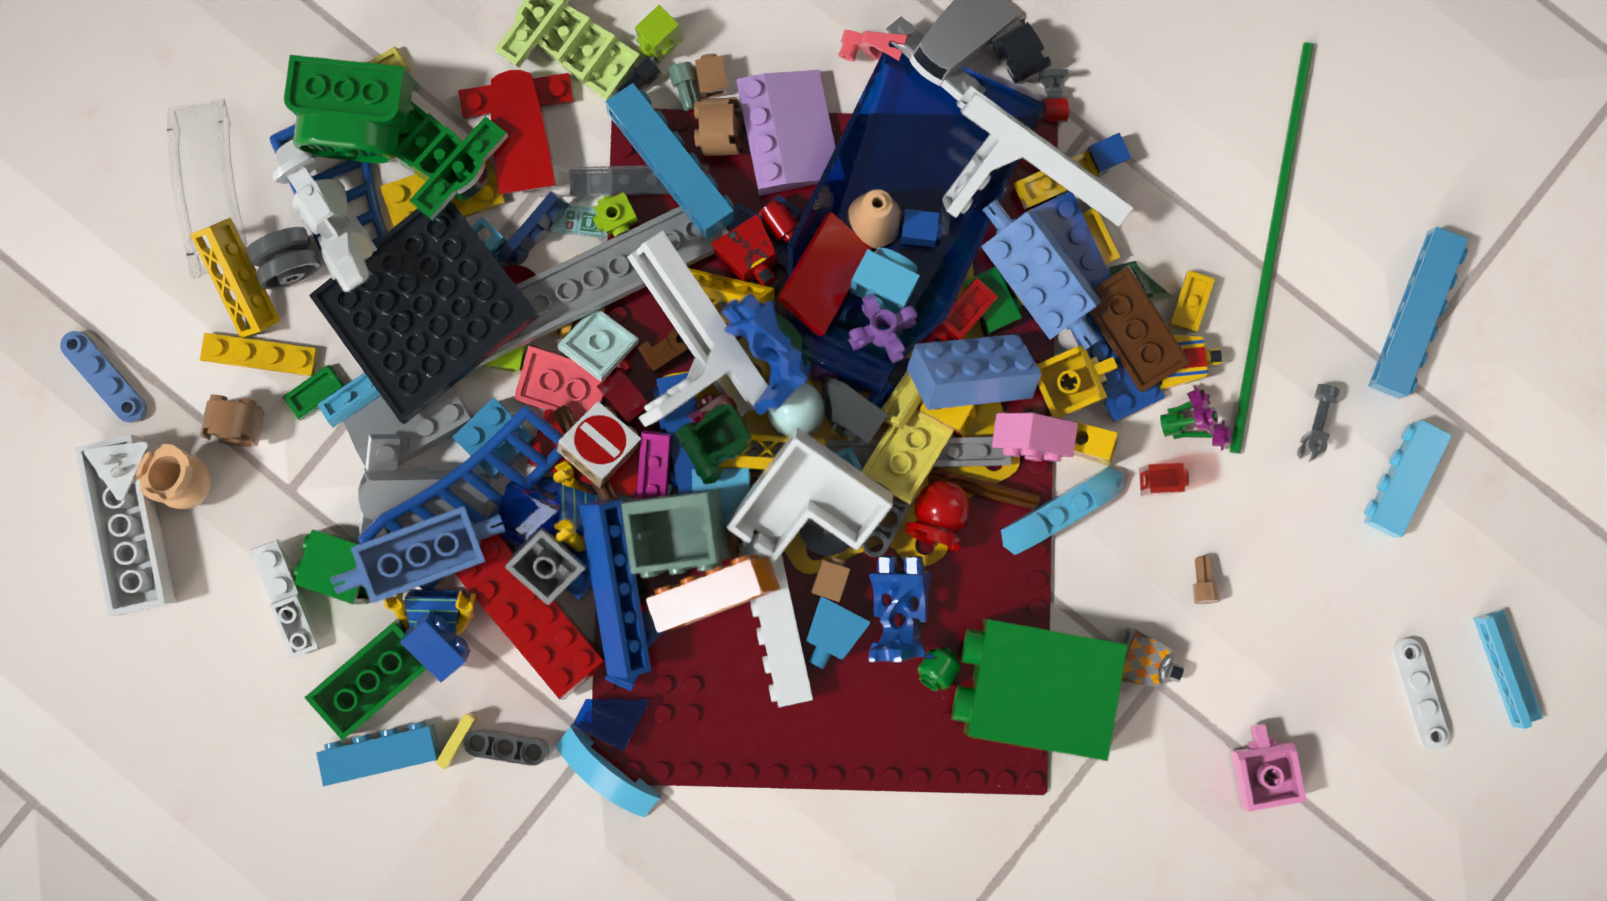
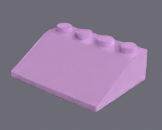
(786, 128)

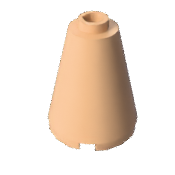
(875, 218)

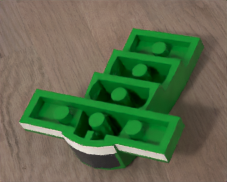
(445, 161)

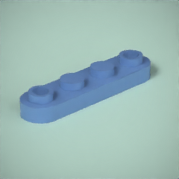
(103, 377)

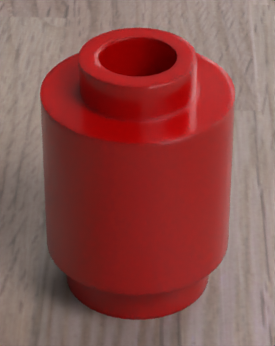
(778, 221)

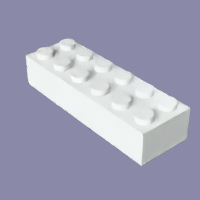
(126, 541)

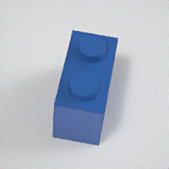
(436, 645)

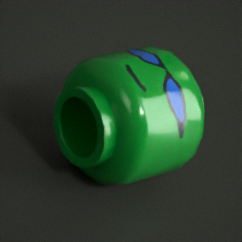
(939, 668)

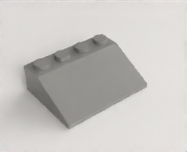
(425, 430)

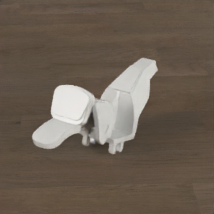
(324, 211)

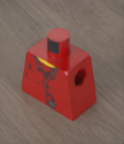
(748, 252)

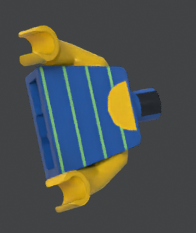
(570, 495)
(447, 603)

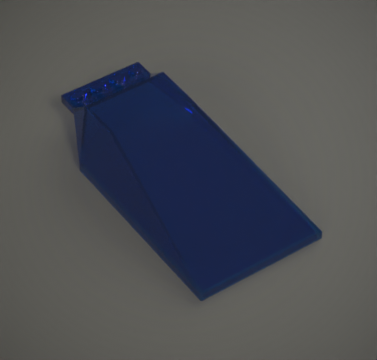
(912, 146)

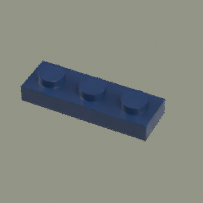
(533, 229)

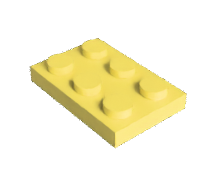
(908, 455)

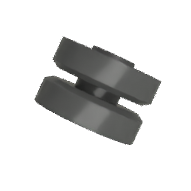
(283, 257)

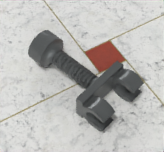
(1316, 437)

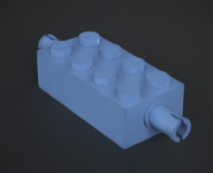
(1041, 274)
(417, 554)

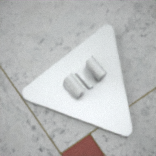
(117, 465)

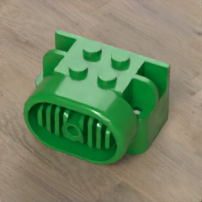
(348, 107)

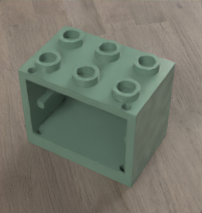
(676, 532)

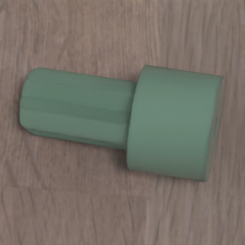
(682, 78)

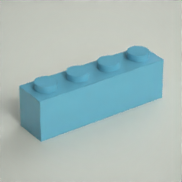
(1407, 478)

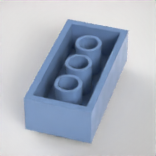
(973, 371)

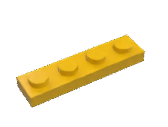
(258, 354)

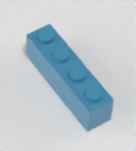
(378, 755)

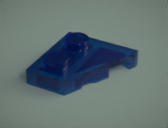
(611, 720)

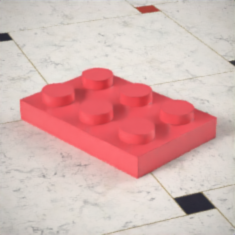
(555, 381)

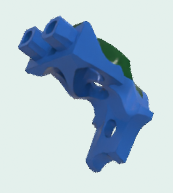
(766, 335)
(905, 589)

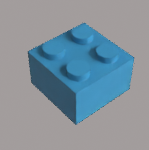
(485, 426)

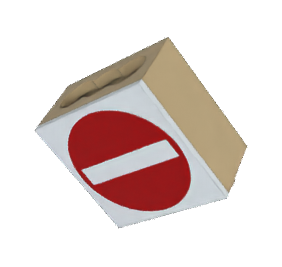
(599, 444)

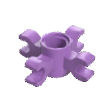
(886, 318)

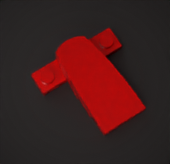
(516, 107)

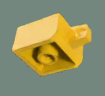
(1076, 365)

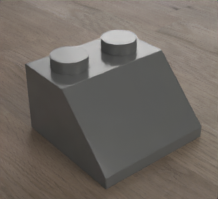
(849, 411)
(544, 565)

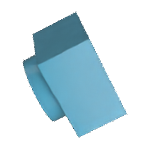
(887, 277)

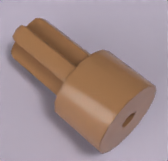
(1205, 590)

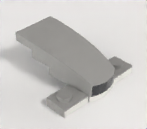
(954, 41)
(385, 486)

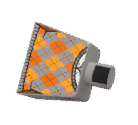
(1148, 661)

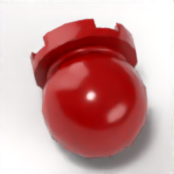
(940, 513)

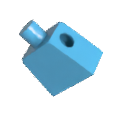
(833, 632)

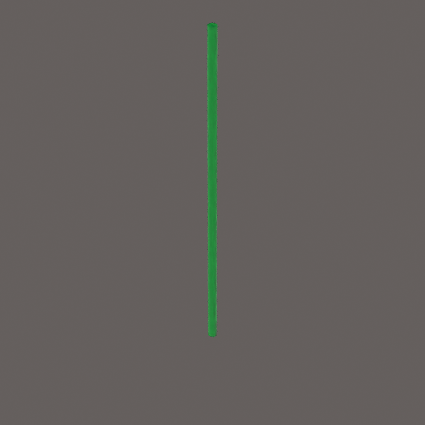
(1271, 248)

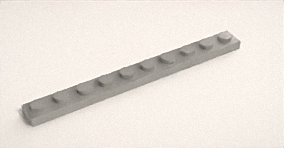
(957, 453)

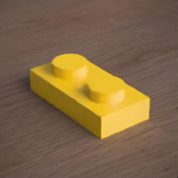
(1191, 301)

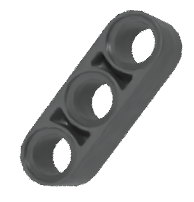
(885, 533)
(492, 747)

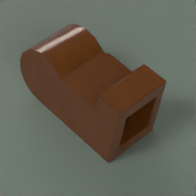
(664, 352)

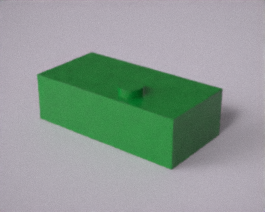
(366, 682)

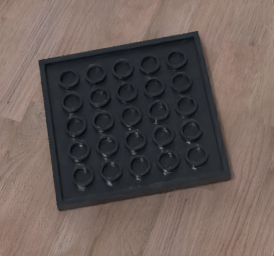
(426, 311)

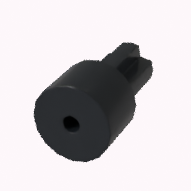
(644, 73)

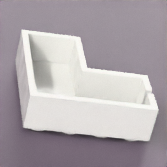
(807, 483)

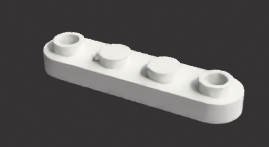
(1420, 694)

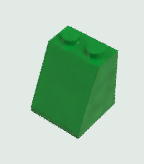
(327, 557)

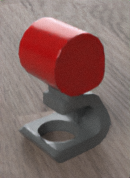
(1056, 106)

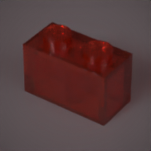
(1163, 479)

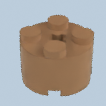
(718, 126)
(232, 421)

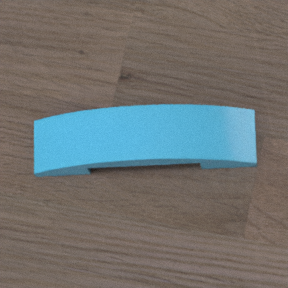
(604, 776)

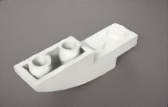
(286, 598)

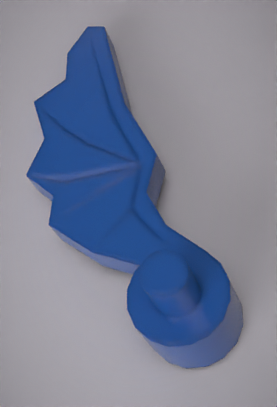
(548, 485)

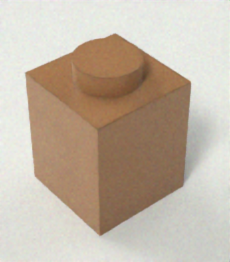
(711, 76)
(830, 578)

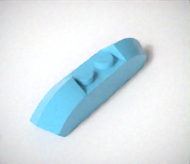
(1062, 510)

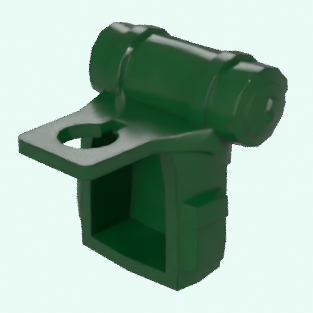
(714, 440)

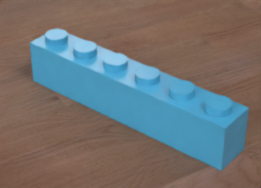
(670, 161)
(1418, 313)

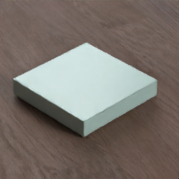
(598, 344)

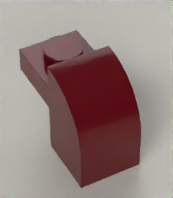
(625, 400)

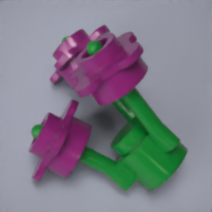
(1204, 418)

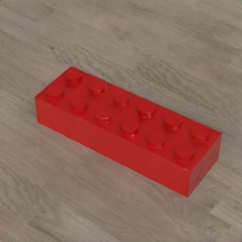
(539, 631)

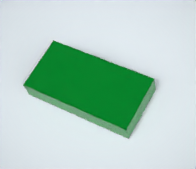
(308, 394)

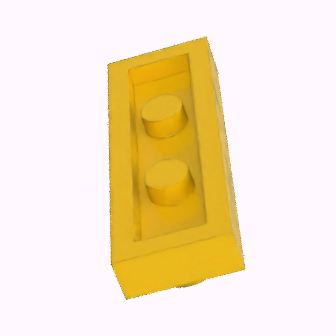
(1041, 187)

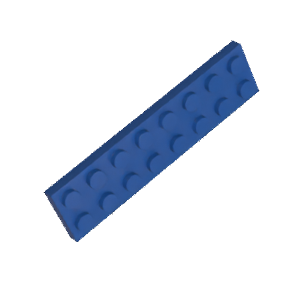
(1071, 231)

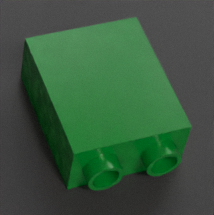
(1041, 689)

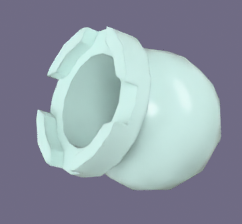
(801, 410)

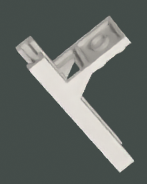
(1013, 140)
(716, 353)

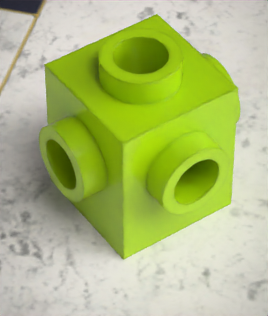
(612, 205)

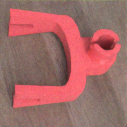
(871, 44)

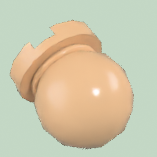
(174, 477)

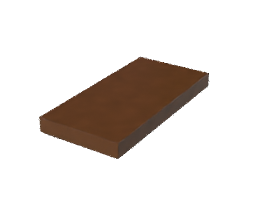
(1136, 330)

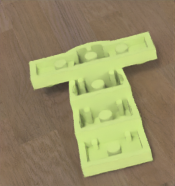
(572, 42)

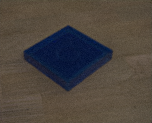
(526, 512)

